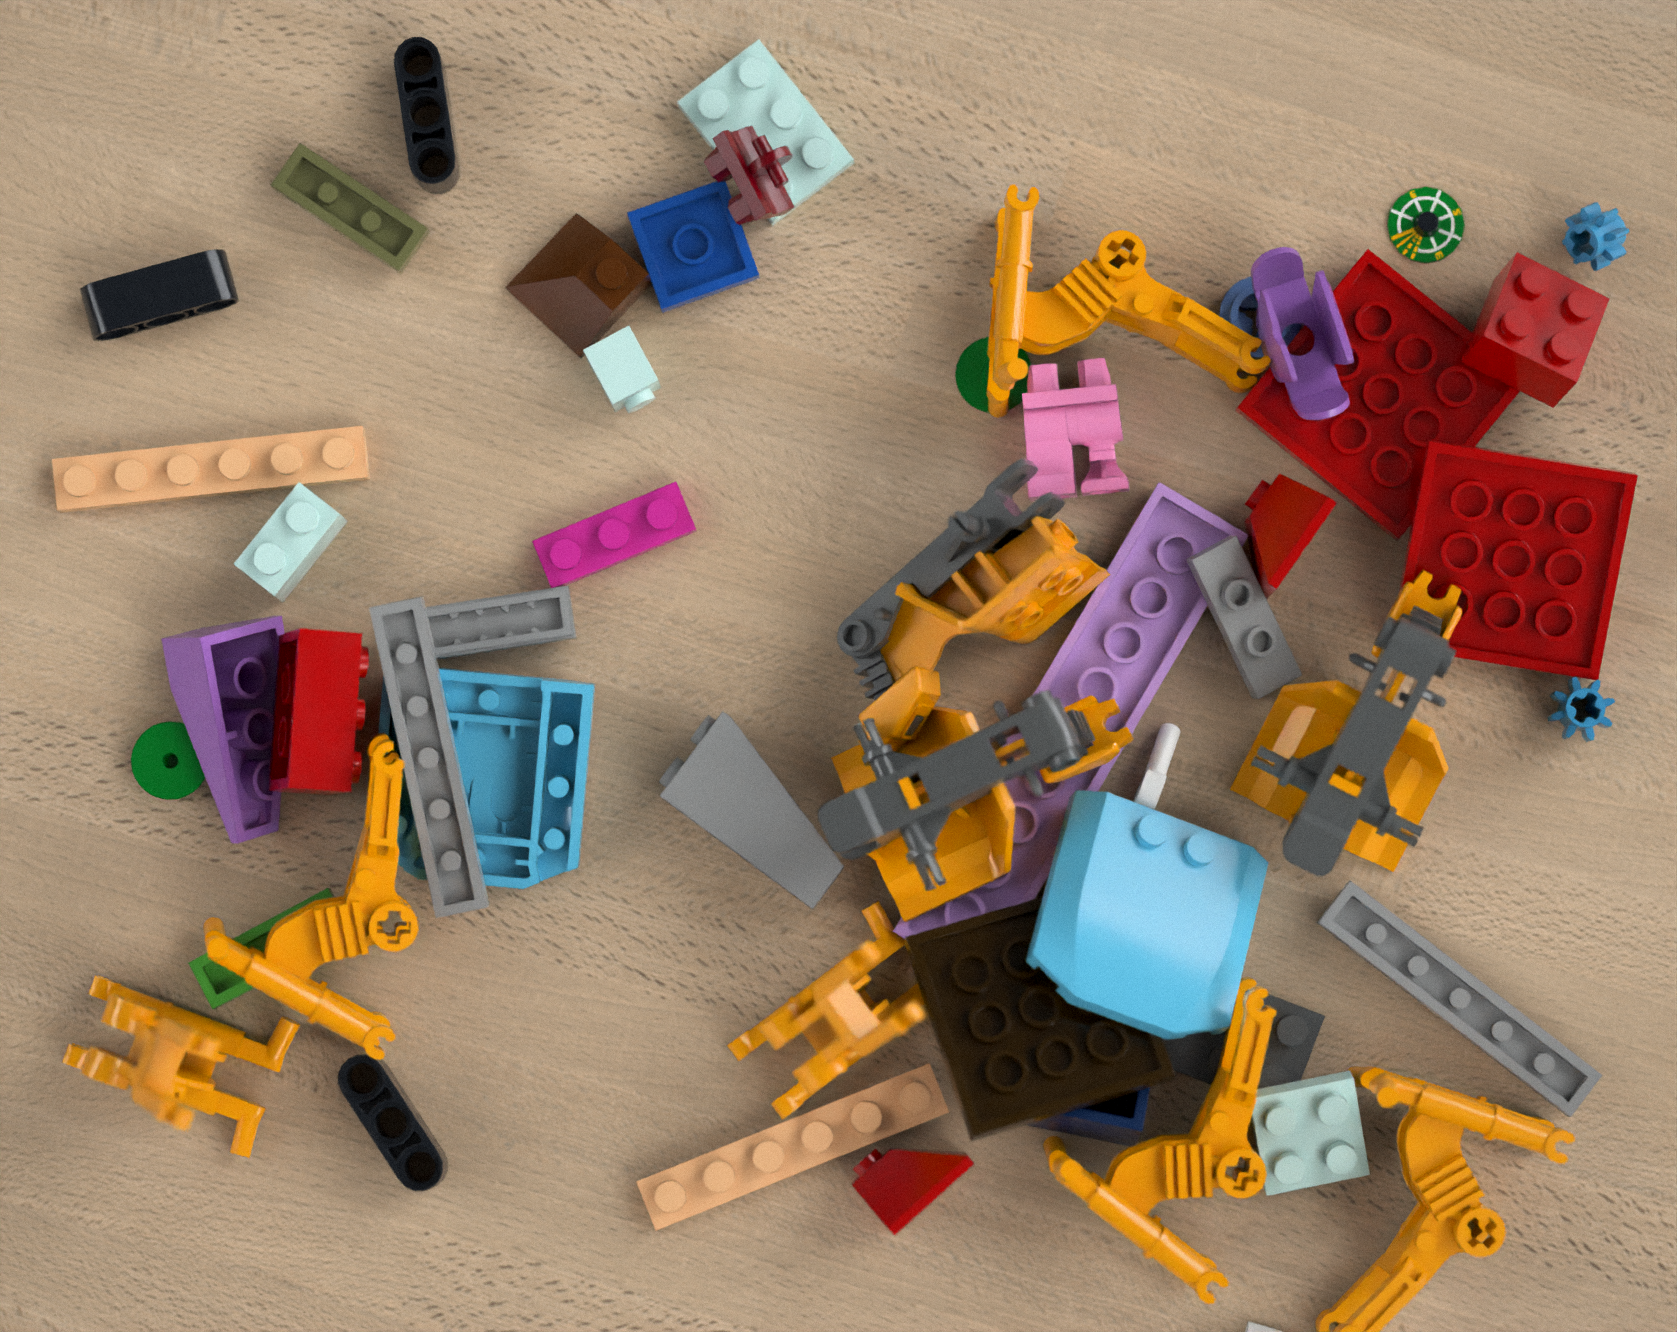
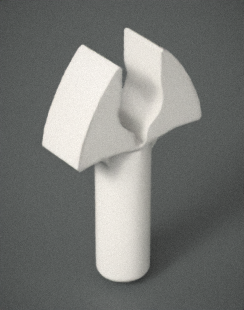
(1155, 773)

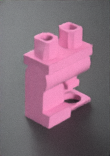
(1068, 418)

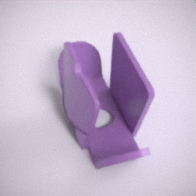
(1284, 301)

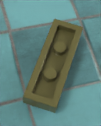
(350, 208)

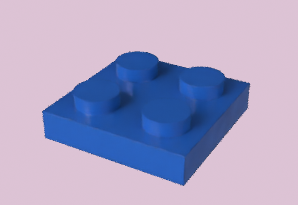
(692, 246)

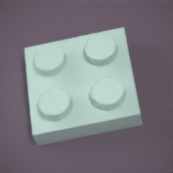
(1309, 1133)

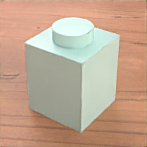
(623, 370)

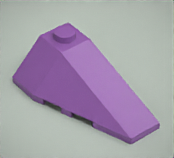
(227, 699)

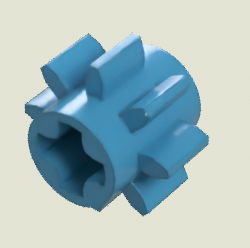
(1595, 236)
(1595, 706)

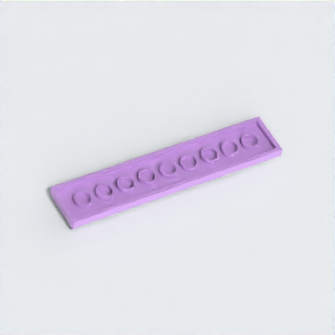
(1113, 652)

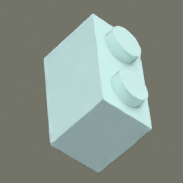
(290, 542)

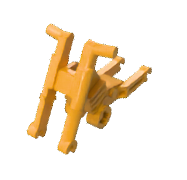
(1096, 295)
(336, 925)
(837, 1016)
(176, 1058)
(1185, 1163)
(1443, 1189)

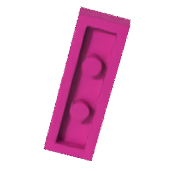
(614, 536)

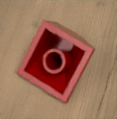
(1282, 526)
(906, 1181)

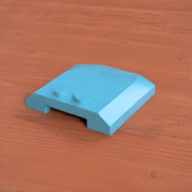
(521, 769)
(1147, 916)

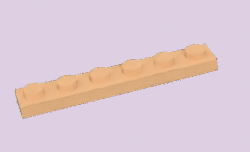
(210, 469)
(792, 1146)

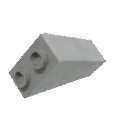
(748, 809)

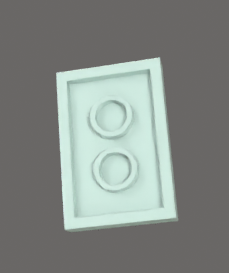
(761, 95)

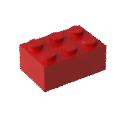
(317, 712)

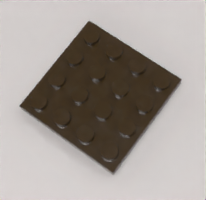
(1011, 1037)

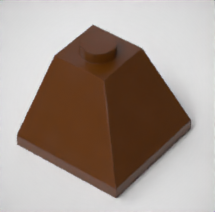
(580, 284)

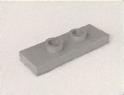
(1244, 617)
(502, 622)

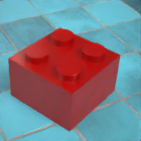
(1535, 330)

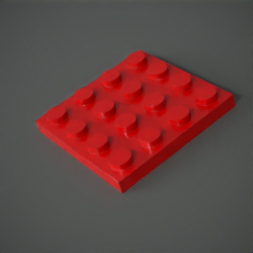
(1400, 392)
(1529, 549)

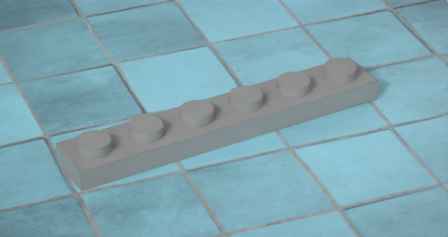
(429, 756)
(1459, 999)

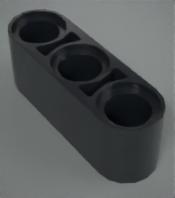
(416, 93)
(159, 295)
(369, 1110)

